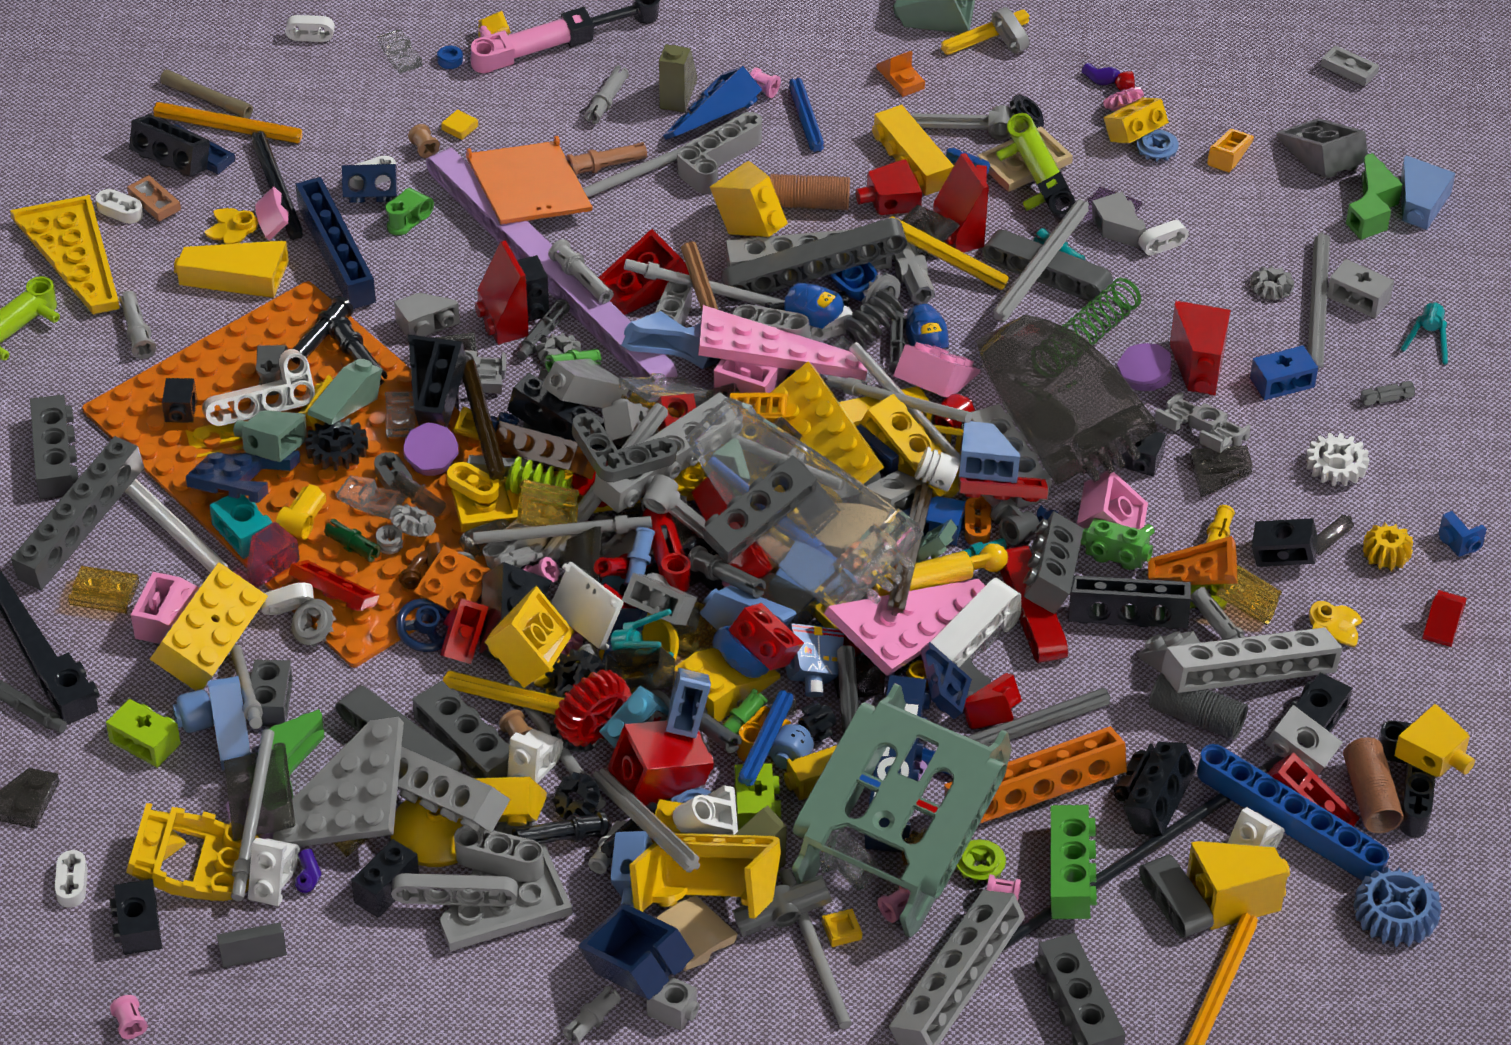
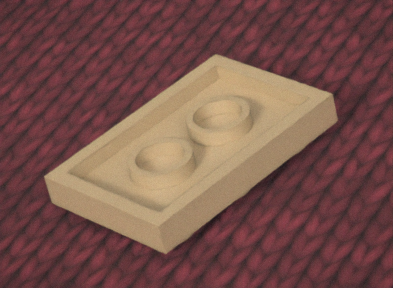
(1013, 171)

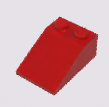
(965, 202)
(631, 288)
(503, 297)

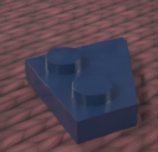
(945, 680)

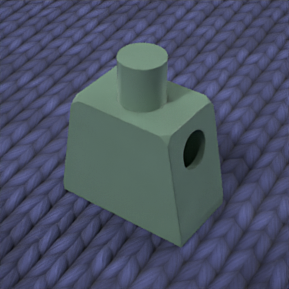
(272, 434)

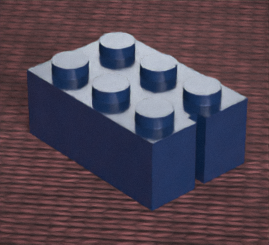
(636, 951)

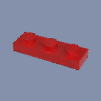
(1028, 488)
(333, 585)

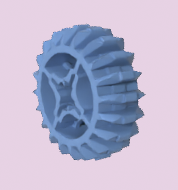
(1395, 915)

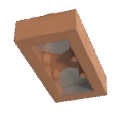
(154, 198)

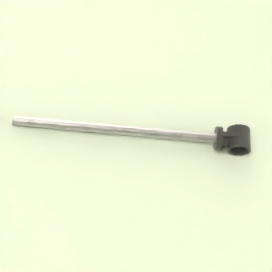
(1013, 524)

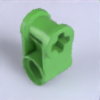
(408, 211)

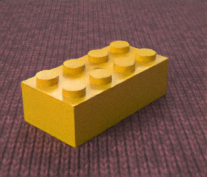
(198, 644)

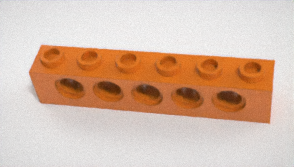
(1057, 771)

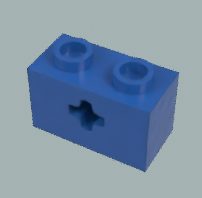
(1283, 372)

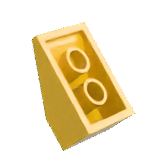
(530, 638)
(726, 682)

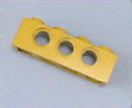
(893, 413)

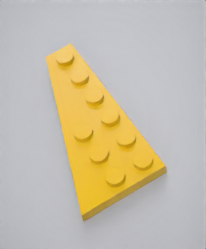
(72, 244)

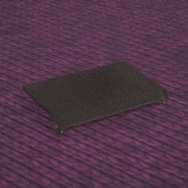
(277, 801)

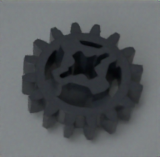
(336, 444)
(571, 670)

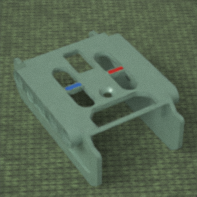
(931, 862)

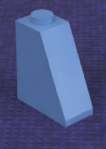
(1423, 191)
(987, 454)
(726, 604)
(687, 702)
(229, 718)

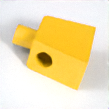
(1435, 744)

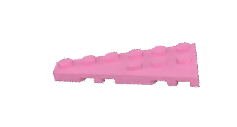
(752, 342)
(898, 639)

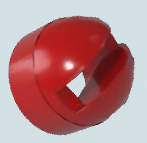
(1125, 80)

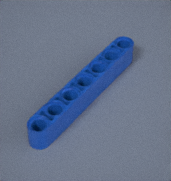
(1292, 811)

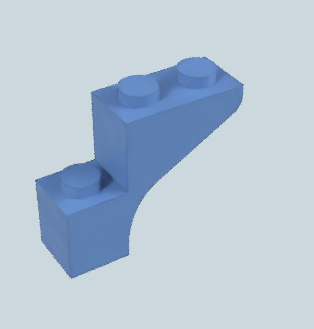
(664, 335)

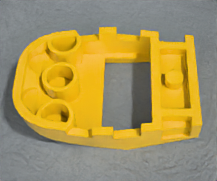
(215, 866)

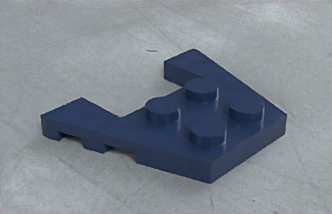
(234, 473)

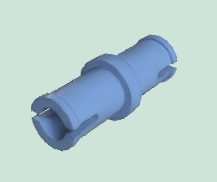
(639, 556)

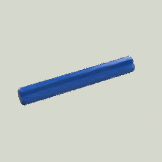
(806, 115)
(765, 738)

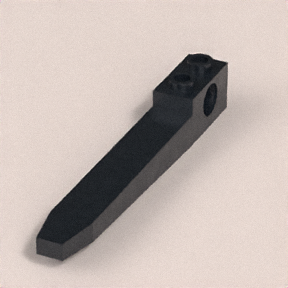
(58, 677)

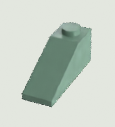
(348, 392)

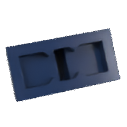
(369, 174)

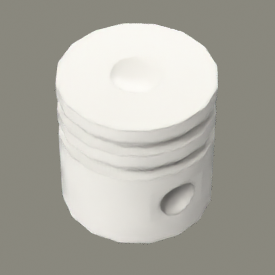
(937, 469)

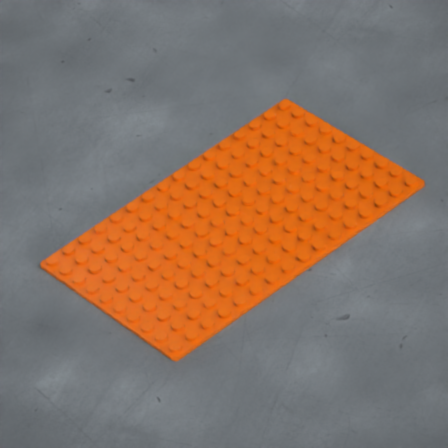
(227, 363)

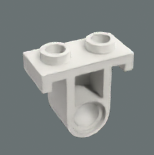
(533, 754)
(708, 813)
(1255, 830)
(270, 869)

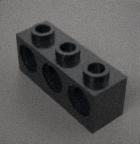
(169, 145)
(1160, 788)

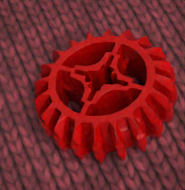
(590, 707)

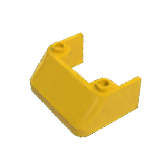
(728, 867)

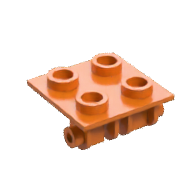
(452, 578)

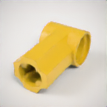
(300, 516)

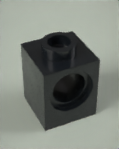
(179, 400)

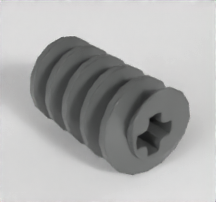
(871, 316)

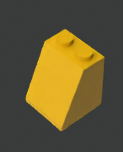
(748, 202)
(1237, 879)

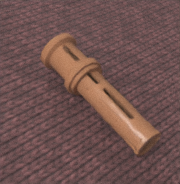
(594, 160)

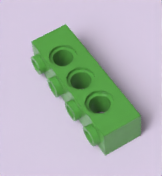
(1071, 862)

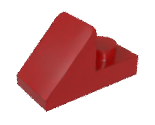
(1444, 618)
(464, 630)
(992, 703)

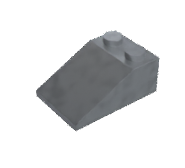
(1325, 146)

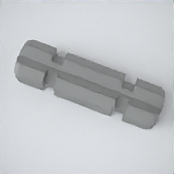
(521, 556)

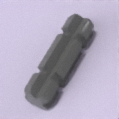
(1387, 393)

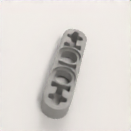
(490, 890)

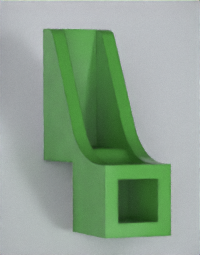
(1380, 192)
(300, 737)

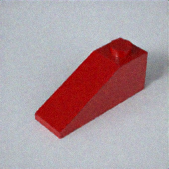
(1300, 778)

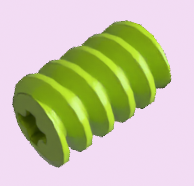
(518, 473)

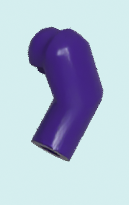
(1100, 76)
(310, 873)

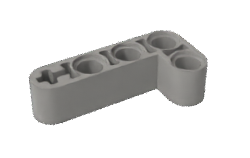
(700, 158)

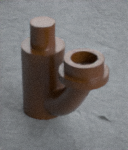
(411, 576)

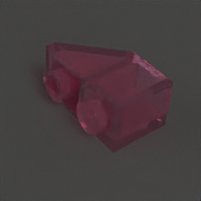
(270, 554)

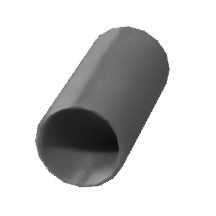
(1225, 713)

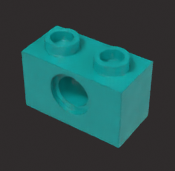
(238, 521)

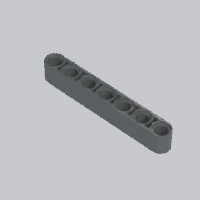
(817, 258)

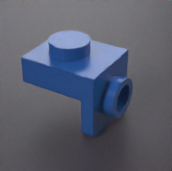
(1458, 536)

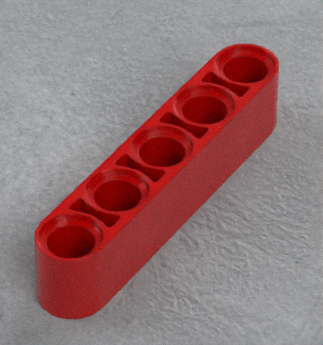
(751, 560)
(1039, 625)

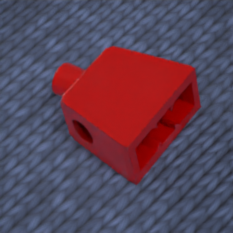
(891, 189)

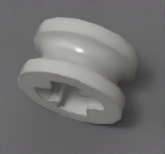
(391, 532)

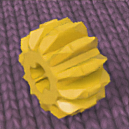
(1387, 546)

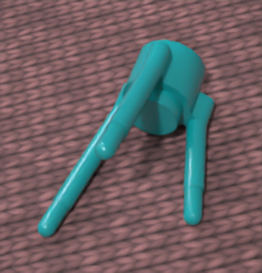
(1431, 320)
(630, 638)

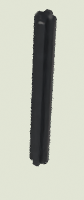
(275, 180)

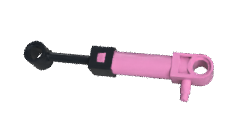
(574, 27)

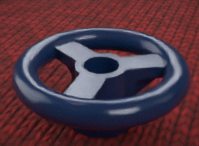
(427, 612)

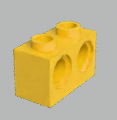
(1136, 120)

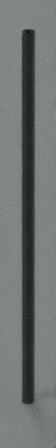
(1137, 854)

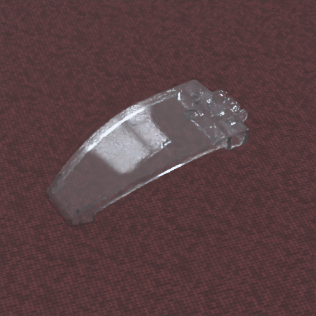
(834, 540)

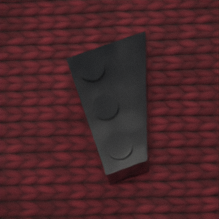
(436, 377)
(501, 592)

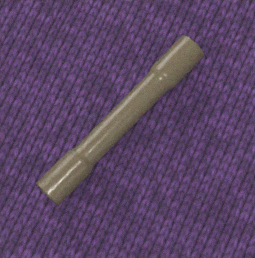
(230, 104)

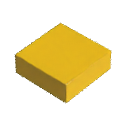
(459, 124)
(842, 927)

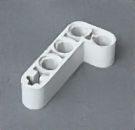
(258, 394)
(990, 608)

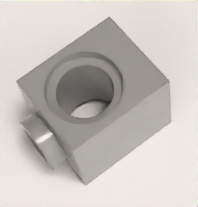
(674, 1004)

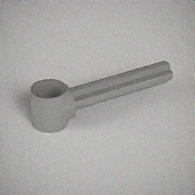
(995, 122)
(664, 498)

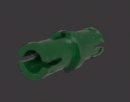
(352, 540)

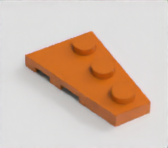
(1200, 564)

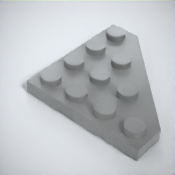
(353, 791)
(535, 904)

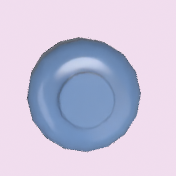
(193, 711)
(792, 743)

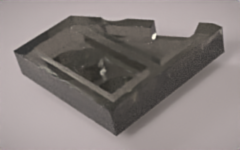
(931, 224)
(1217, 469)
(27, 797)

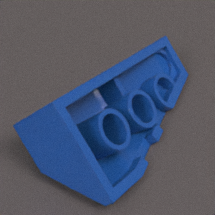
(724, 95)

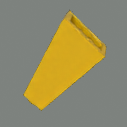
(234, 268)

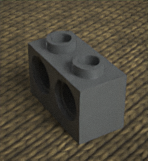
(272, 688)

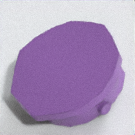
(1146, 366)
(430, 449)

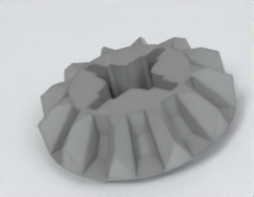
(886, 282)
(1268, 289)
(548, 346)
(412, 520)
(302, 622)

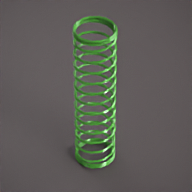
(1116, 299)

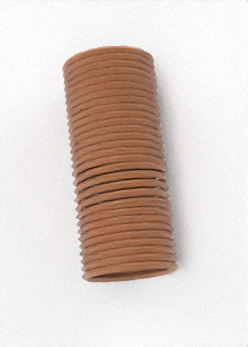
(812, 191)
(1373, 785)

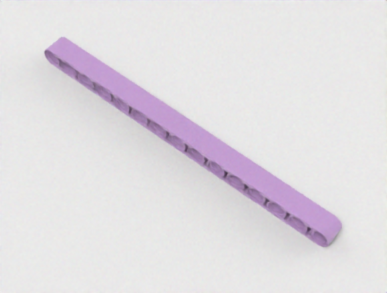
(600, 319)

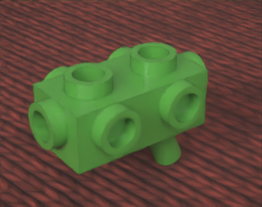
(1118, 543)

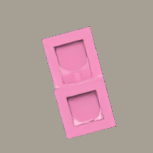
(271, 214)

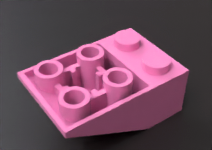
(935, 369)
(748, 376)
(161, 606)

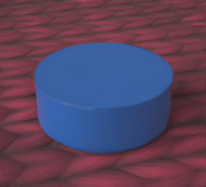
(449, 57)

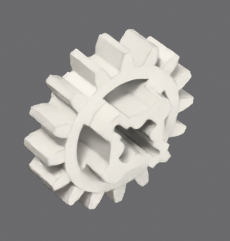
(1337, 459)

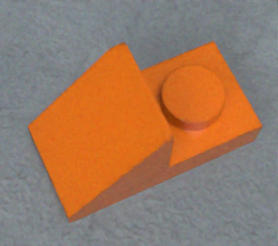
(901, 74)

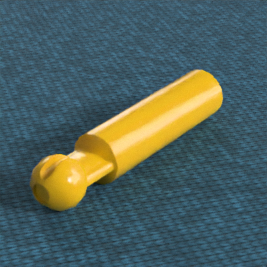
(953, 568)

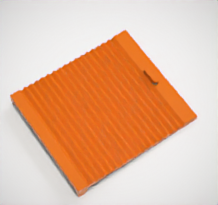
(529, 182)

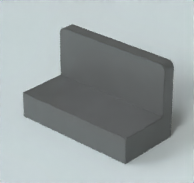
(251, 944)

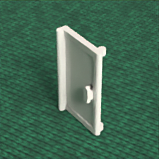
(585, 608)

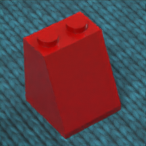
(1199, 344)
(658, 762)

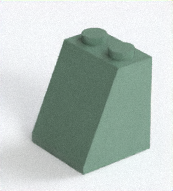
(935, 14)

